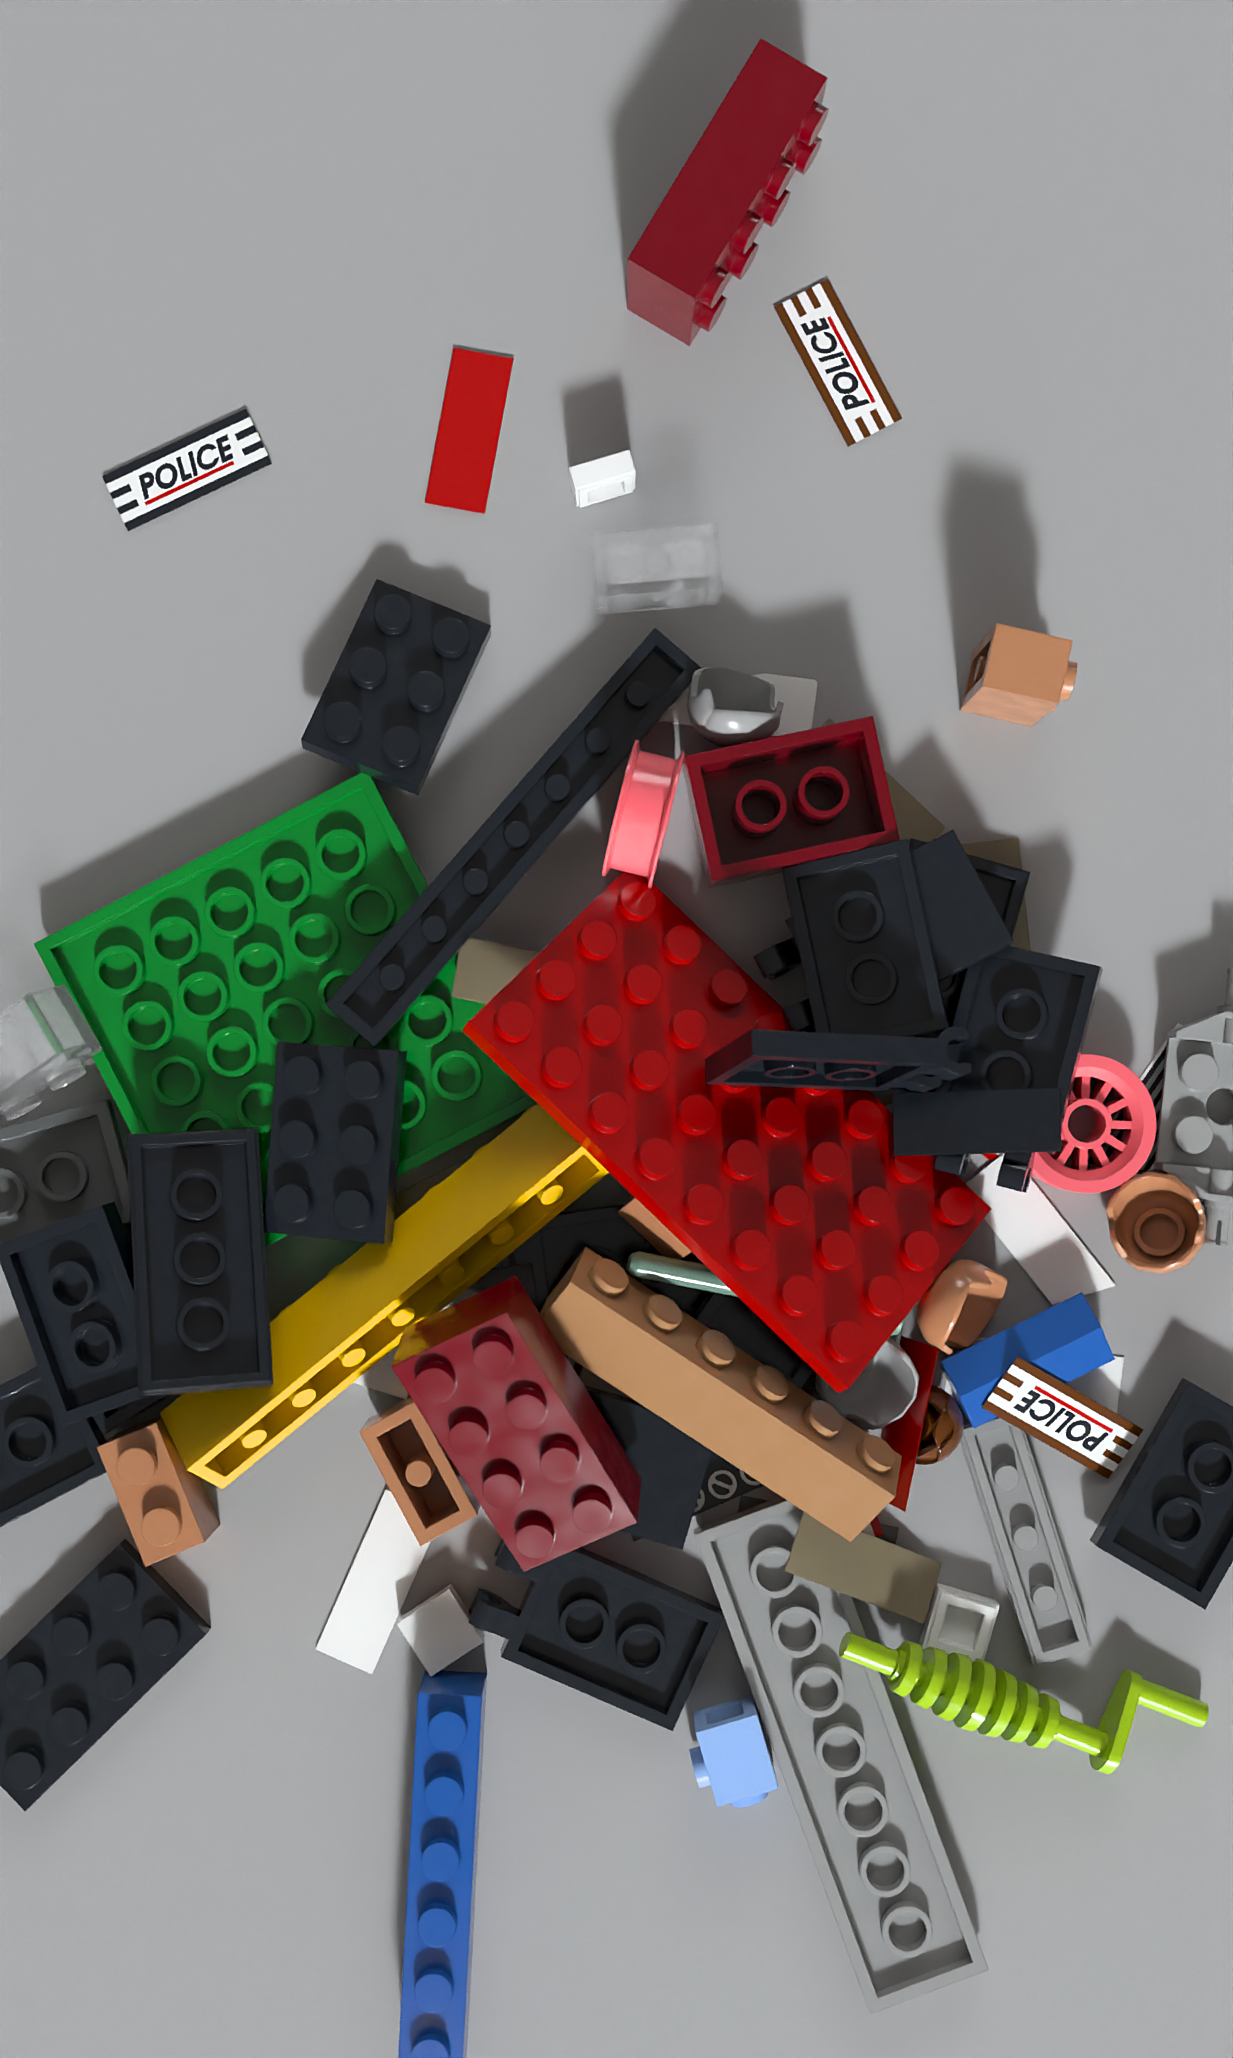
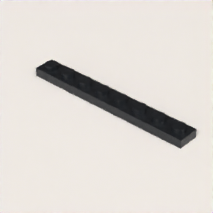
(513, 839)

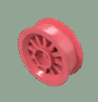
(642, 813)
(1129, 1152)

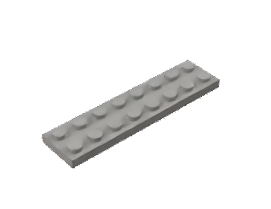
(842, 1763)

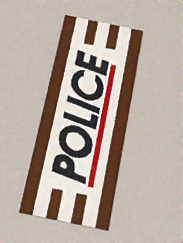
(837, 362)
(1062, 1417)

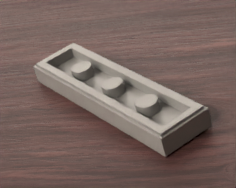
(1025, 1541)

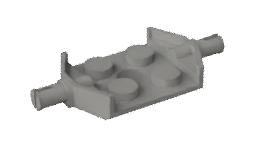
(1187, 1139)

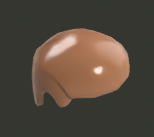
(1156, 1222)
(959, 1304)

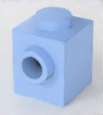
(733, 1753)

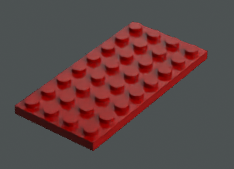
(765, 1185)

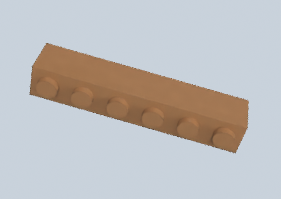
(721, 1395)

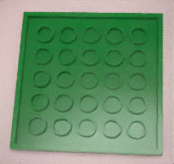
(243, 953)

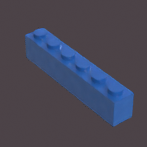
(442, 1865)

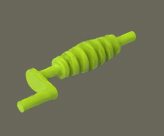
(999, 1705)

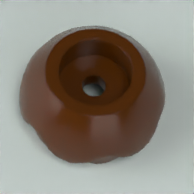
(941, 1428)

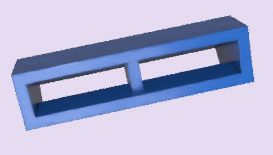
(1059, 1341)

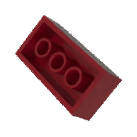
(727, 194)
(518, 1424)

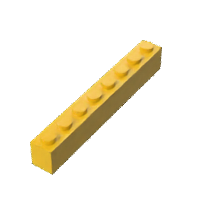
(370, 1298)

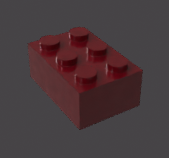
(789, 800)

